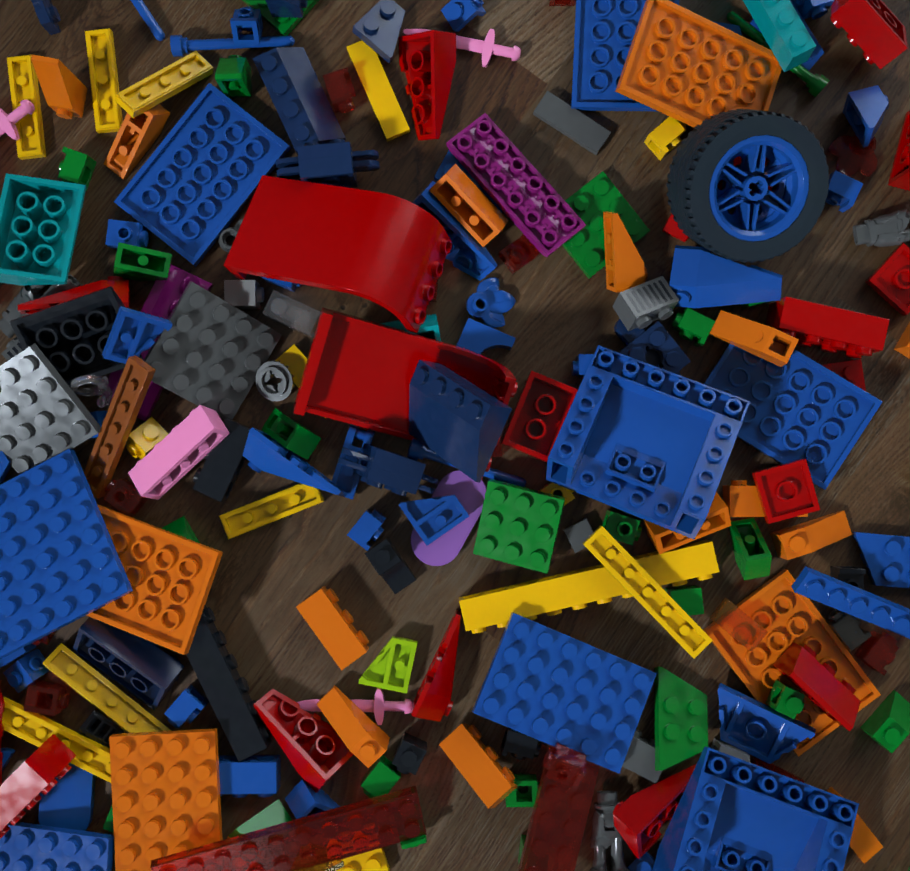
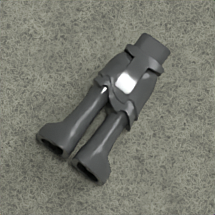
(883, 230)
(27, 294)
(606, 834)

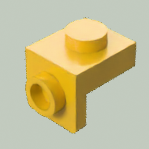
(145, 437)

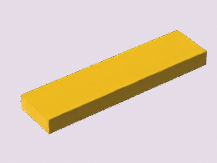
(103, 80)
(164, 84)
(24, 86)
(378, 90)
(270, 509)

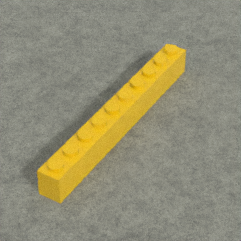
(583, 586)

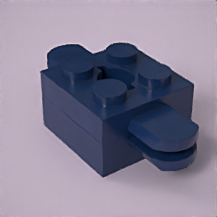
(328, 163)
(652, 347)
(388, 468)

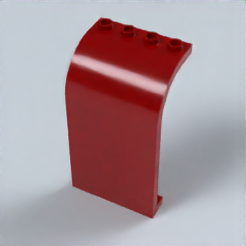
(343, 243)
(364, 373)

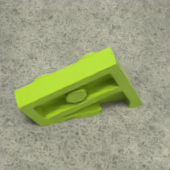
(392, 666)

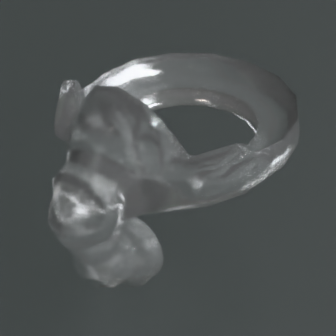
(99, 387)

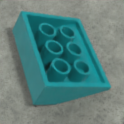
(38, 229)

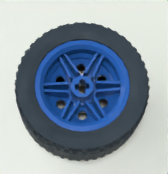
(794, 169)

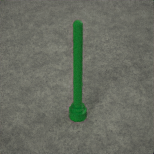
(814, 82)

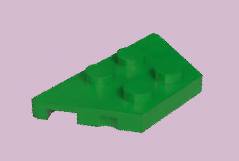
(679, 720)

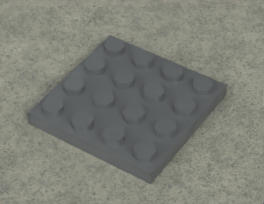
(210, 351)
(39, 411)

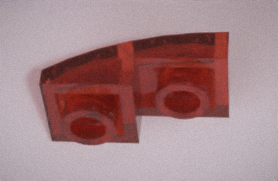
(518, 254)

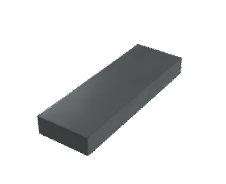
(571, 123)

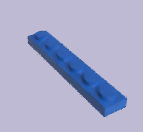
(853, 601)

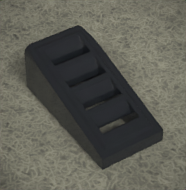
(96, 733)

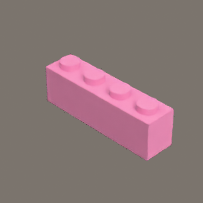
(178, 452)

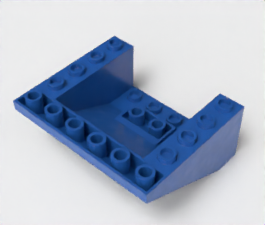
(646, 441)
(754, 821)

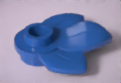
(494, 303)

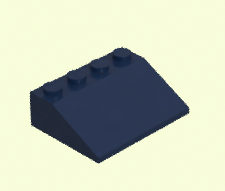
(455, 418)

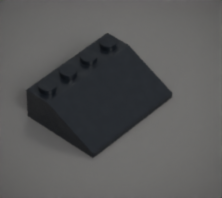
(74, 334)

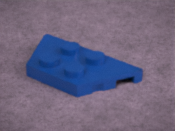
(885, 558)
(757, 726)

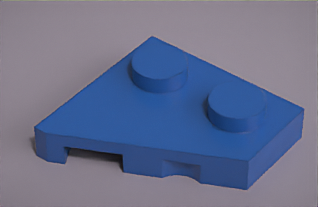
(133, 334)
(434, 515)

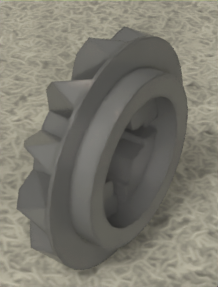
(272, 391)

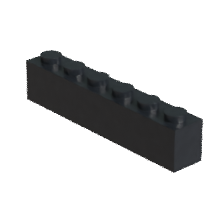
(226, 689)

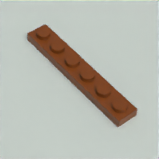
(118, 424)

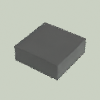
(578, 534)

